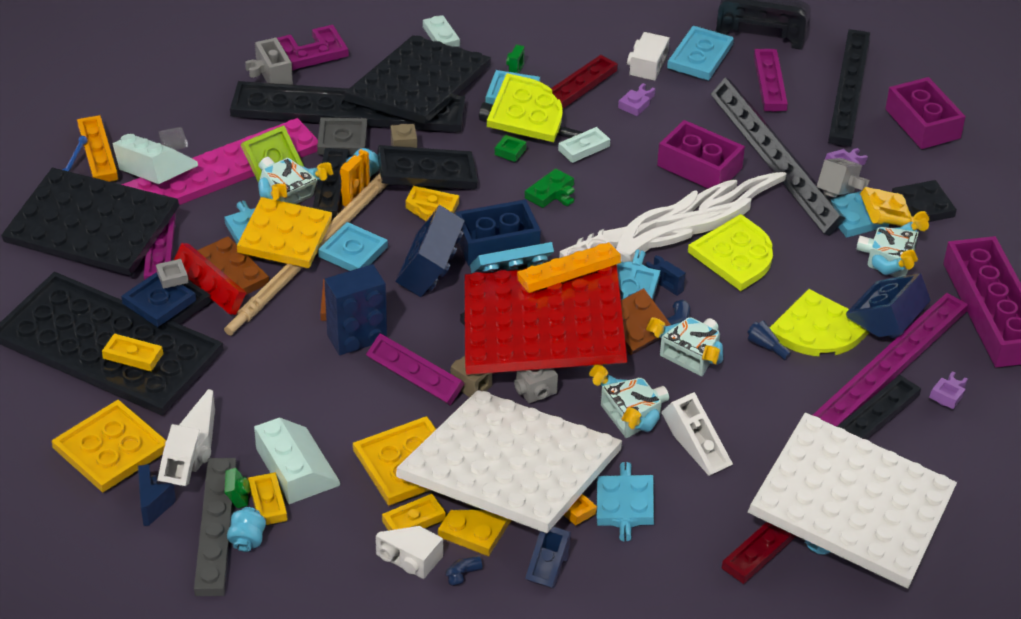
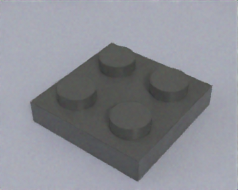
(342, 134)

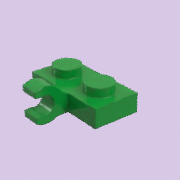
(552, 186)

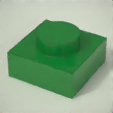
(516, 59)
(510, 148)
(236, 488)

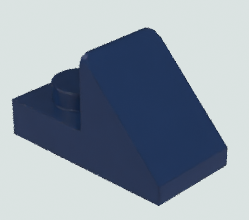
(153, 497)
(548, 556)

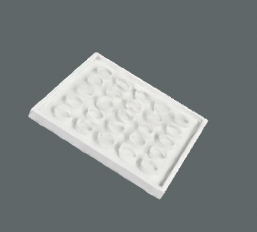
(510, 460)
(854, 499)

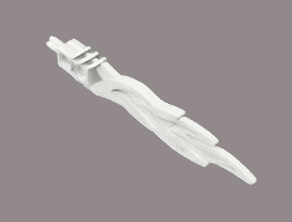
(680, 221)

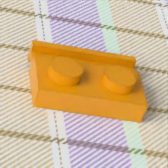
(354, 176)

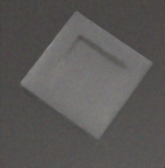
(173, 138)

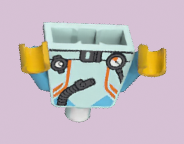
(289, 181)
(894, 248)
(689, 343)
(629, 402)

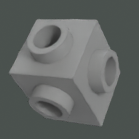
(536, 383)

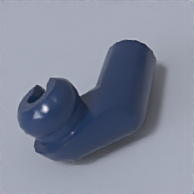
(681, 312)
(461, 566)

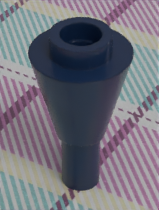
(763, 336)

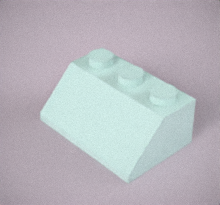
(150, 159)
(295, 459)

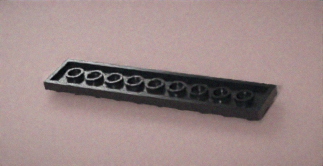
(316, 102)

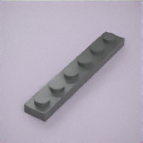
(215, 523)

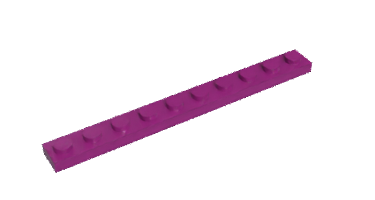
(892, 360)

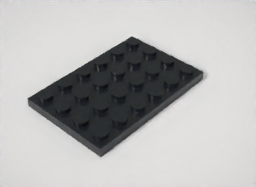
(418, 79)
(91, 221)

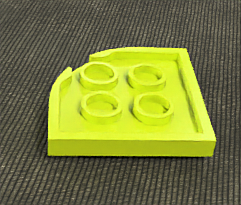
(526, 109)
(735, 251)
(817, 326)

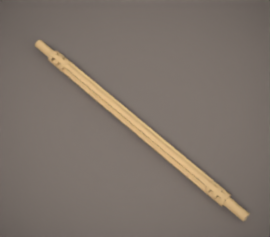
(258, 301)

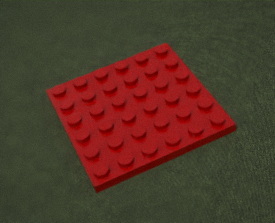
(542, 329)

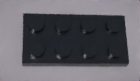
(427, 167)

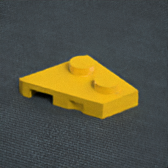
(425, 201)
(474, 529)

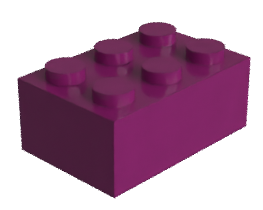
(925, 112)
(700, 155)

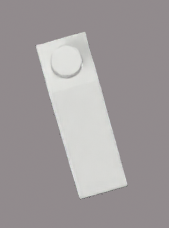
(202, 418)
(696, 434)

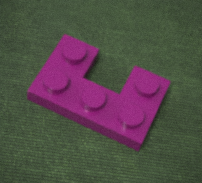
(327, 47)

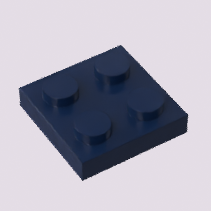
(156, 303)

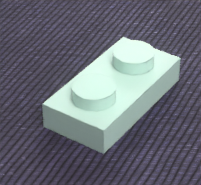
(440, 30)
(584, 144)

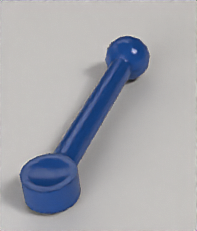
(82, 141)

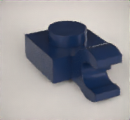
(671, 277)

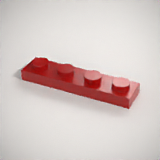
(211, 279)

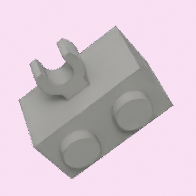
(271, 62)
(841, 177)

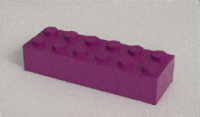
(992, 295)

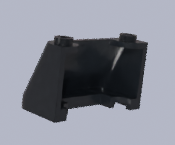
(784, 14)

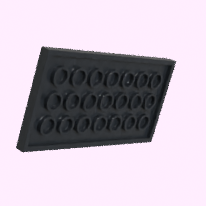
(72, 323)

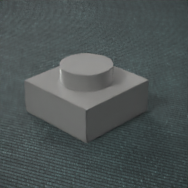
(172, 273)

